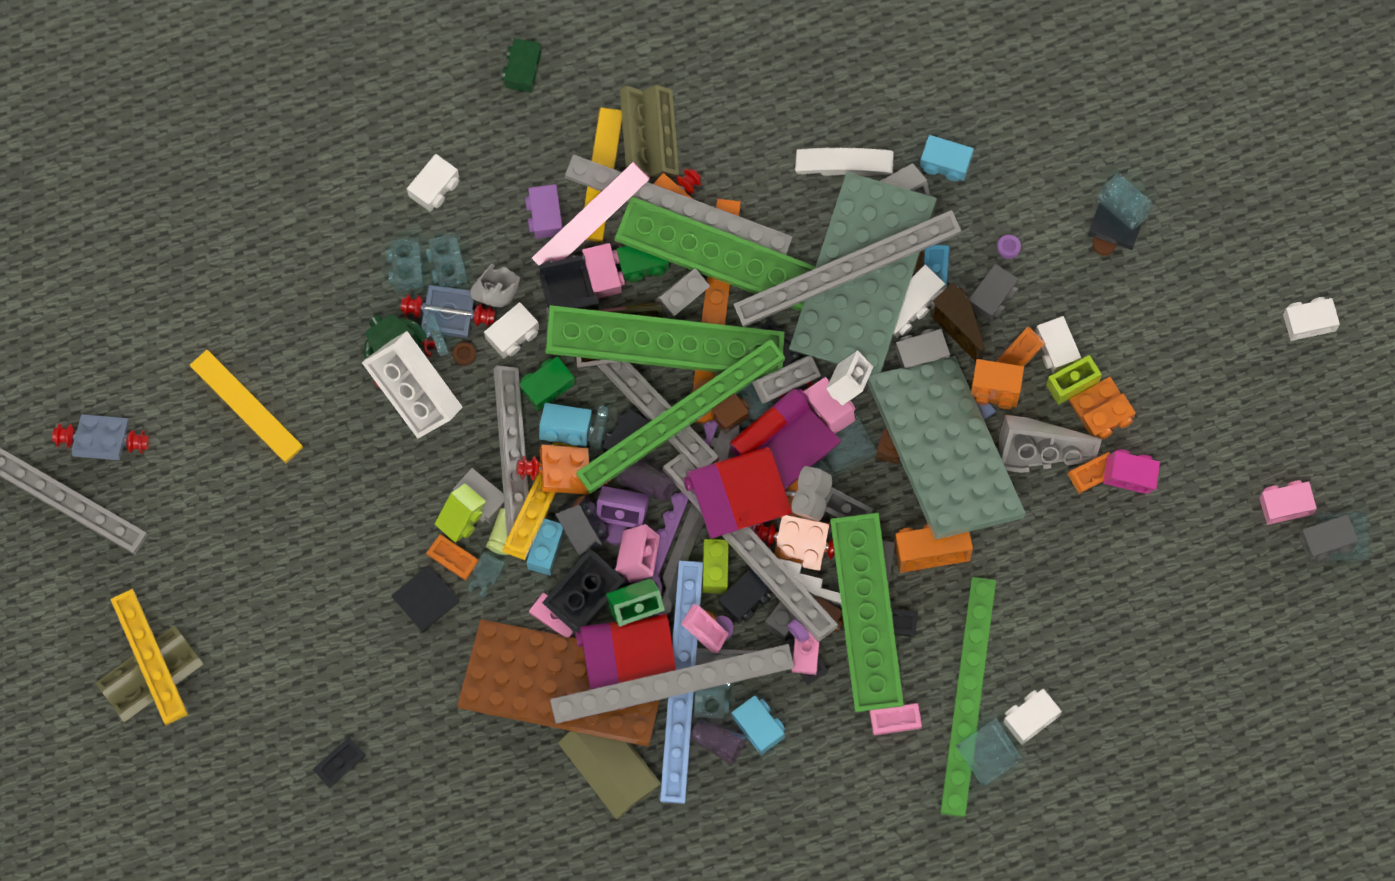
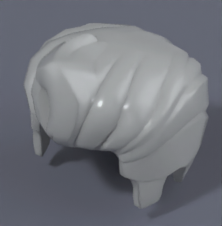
(495, 287)

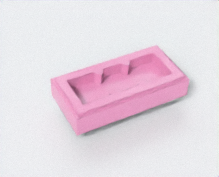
(544, 615)
(705, 628)
(805, 656)
(895, 719)

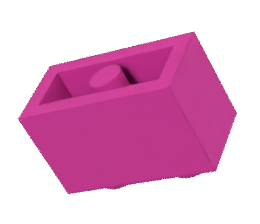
(1131, 471)

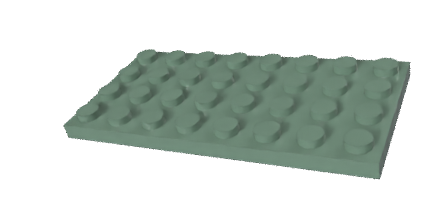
(867, 309)
(945, 448)

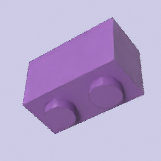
(545, 211)
(622, 507)

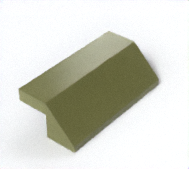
(650, 130)
(126, 685)
(611, 770)

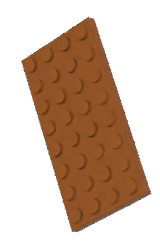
(521, 669)

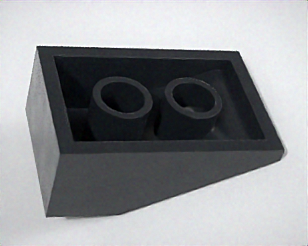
(583, 591)

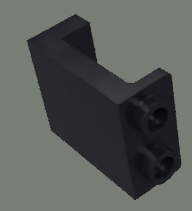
(567, 284)

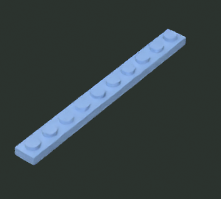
(680, 706)

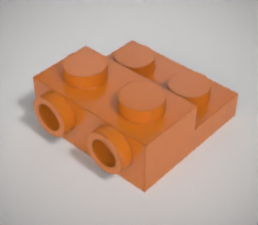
(1103, 409)

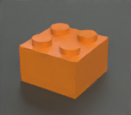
(997, 383)

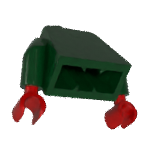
(389, 328)

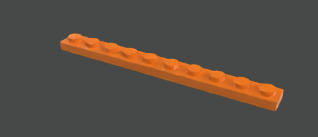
(715, 306)

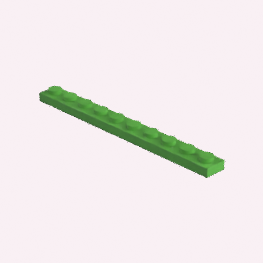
(680, 416)
(968, 694)

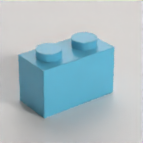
(946, 158)
(565, 424)
(546, 547)
(758, 724)

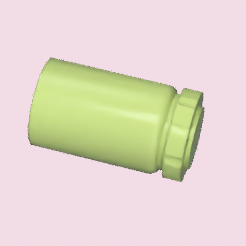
(499, 534)

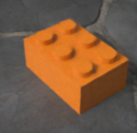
(920, 550)

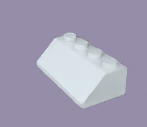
(412, 385)

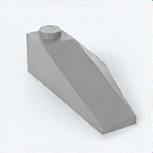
(1034, 443)

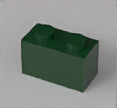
(522, 65)

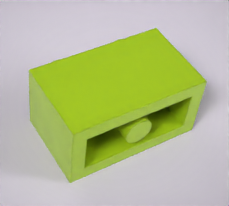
(1073, 379)
(460, 513)
(715, 566)

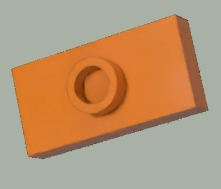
(1022, 349)
(1088, 474)
(452, 557)

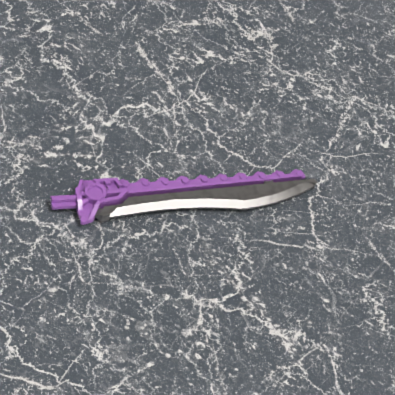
(691, 526)

